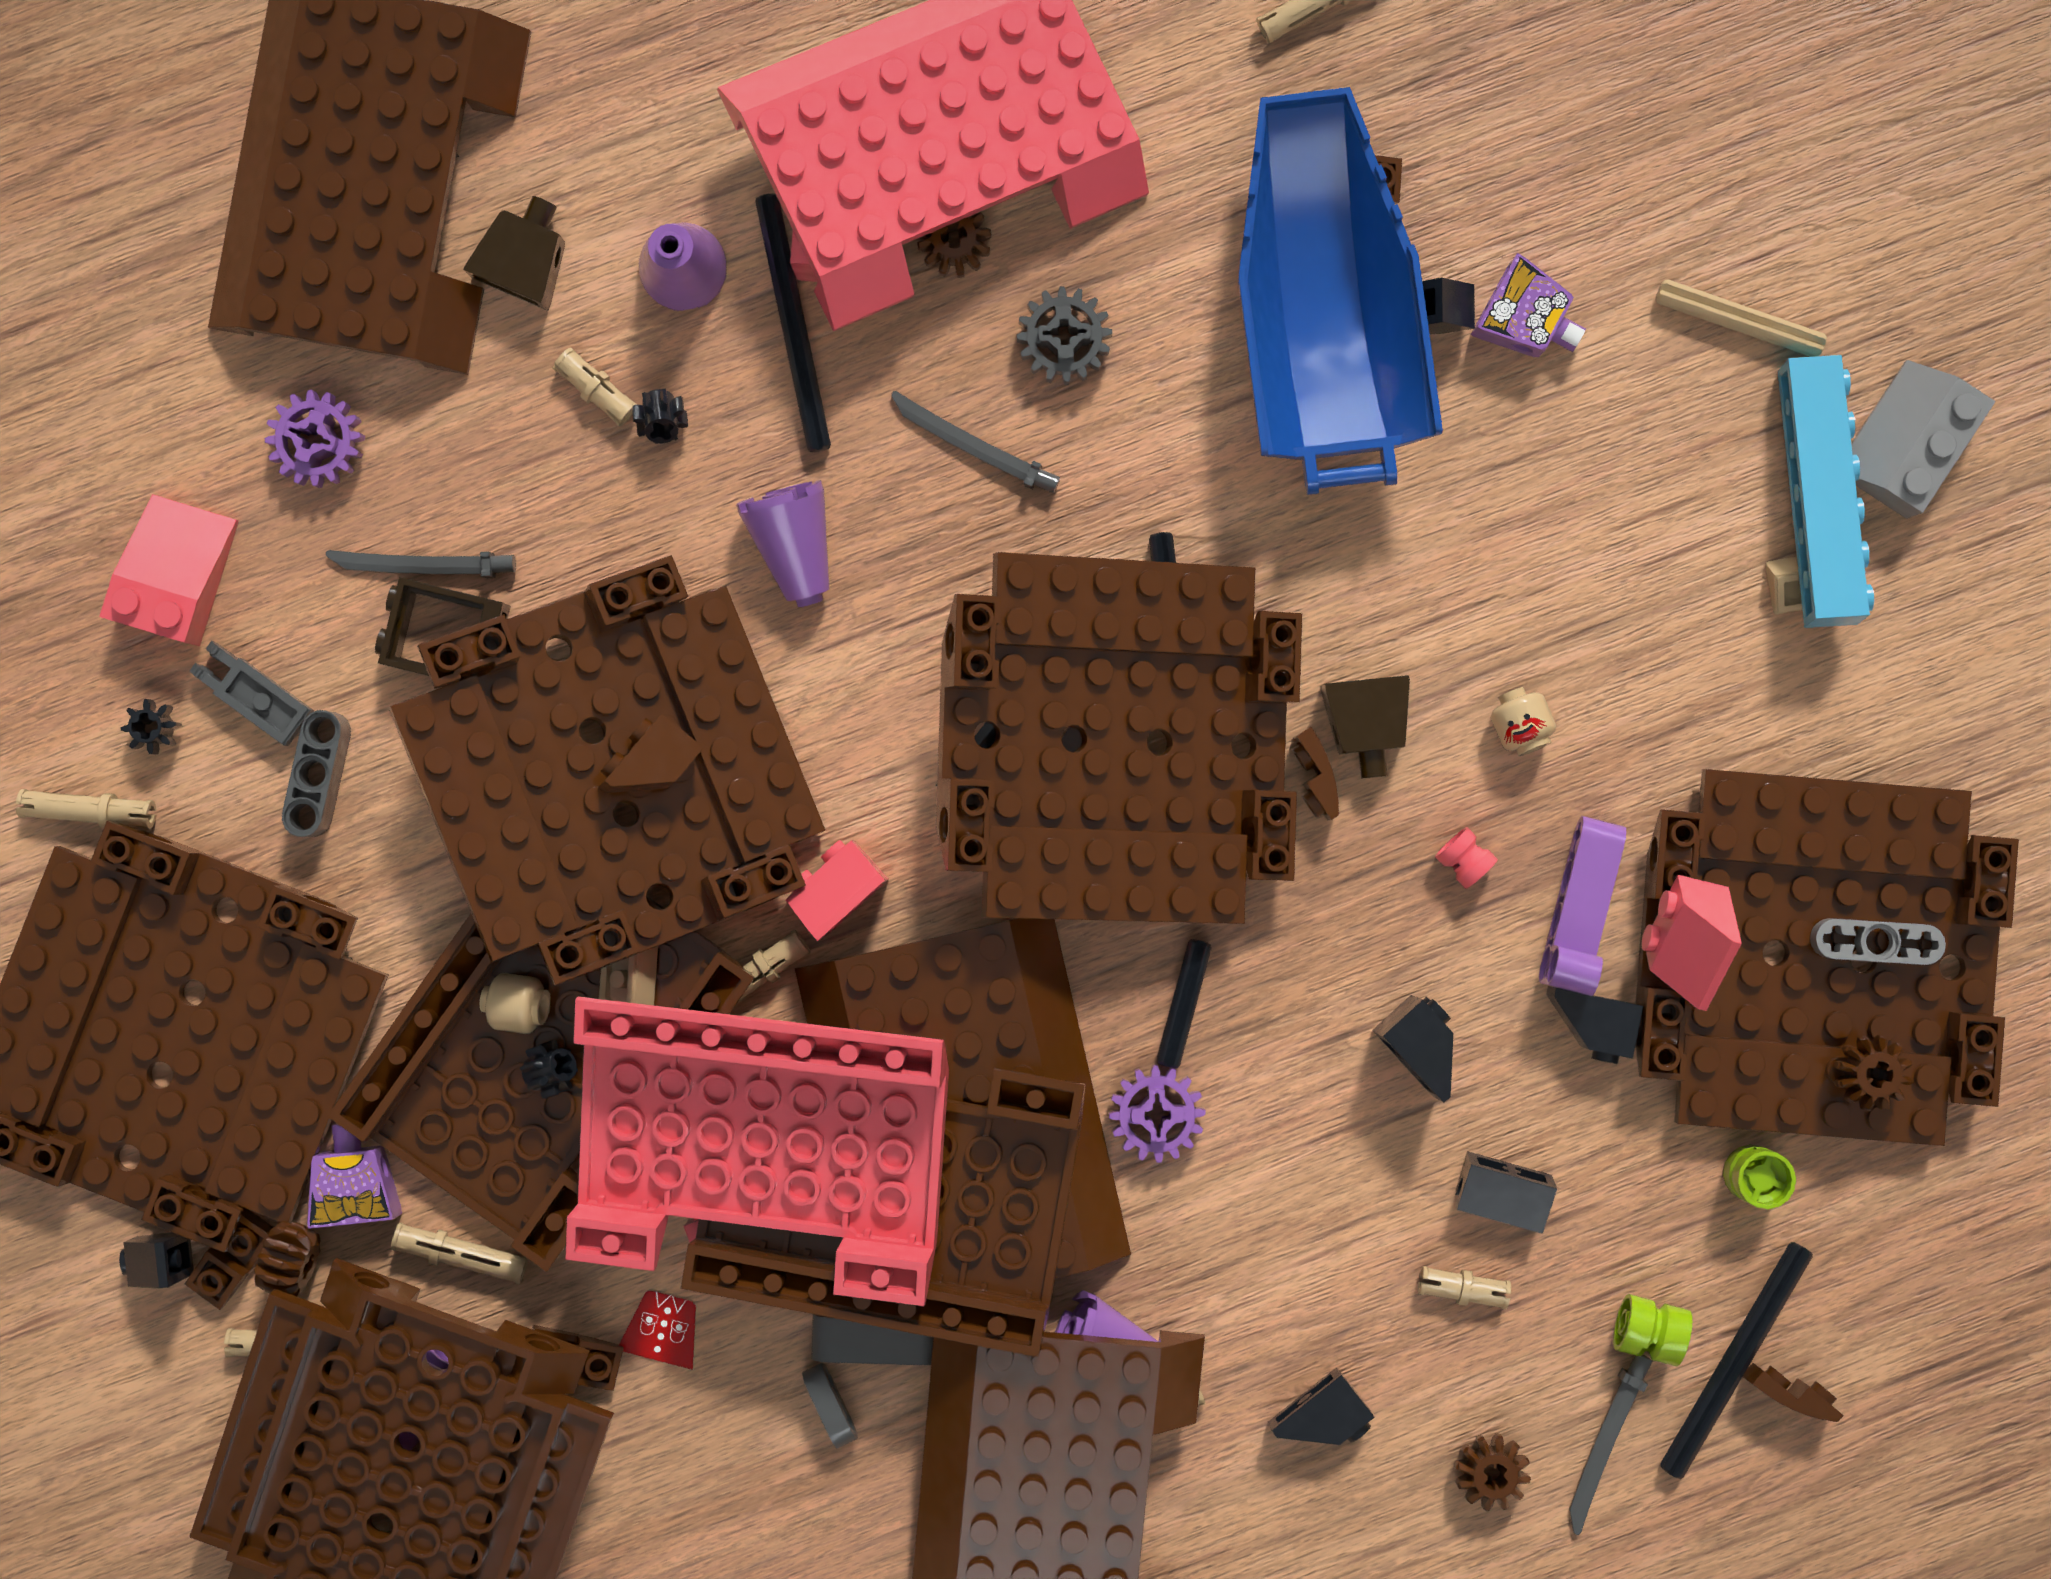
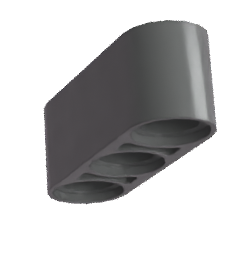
(300, 789)
(867, 1344)

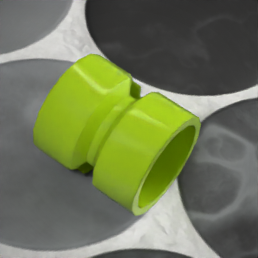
(1759, 1176)
(1658, 1331)

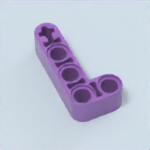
(1582, 907)

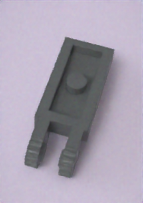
(254, 695)

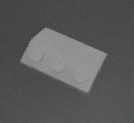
(1917, 436)

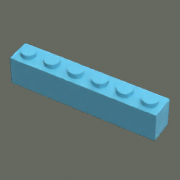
(1824, 491)

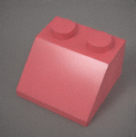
(836, 888)
(1693, 939)

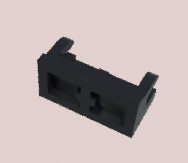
(1505, 1192)

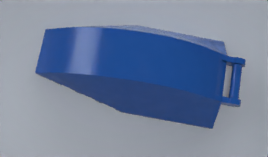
(1331, 296)

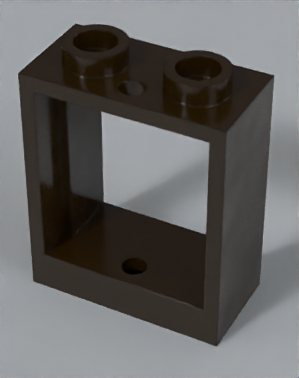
(400, 605)

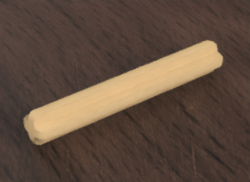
(1741, 318)

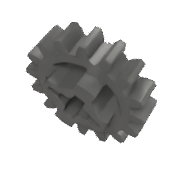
(1084, 332)

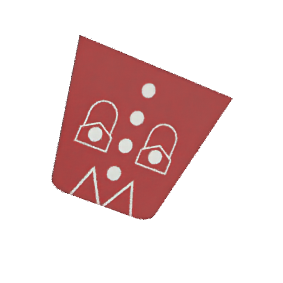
(662, 1330)

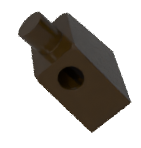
(520, 254)
(1368, 719)

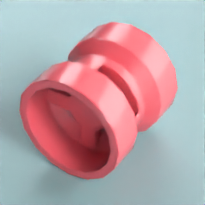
(1466, 858)

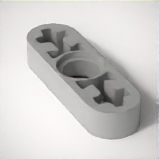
(1908, 955)

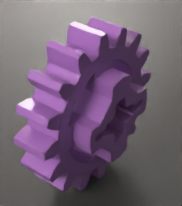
(310, 455)
(1136, 1113)

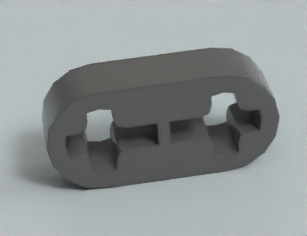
(830, 1405)

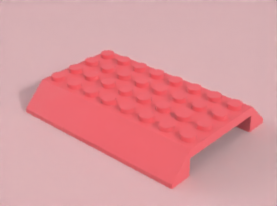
(930, 127)
(760, 1132)

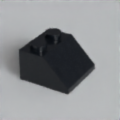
(1422, 1043)

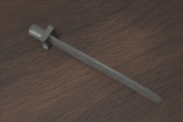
(1030, 473)
(486, 564)
(1631, 1383)

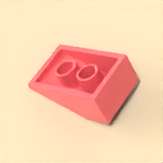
(170, 571)

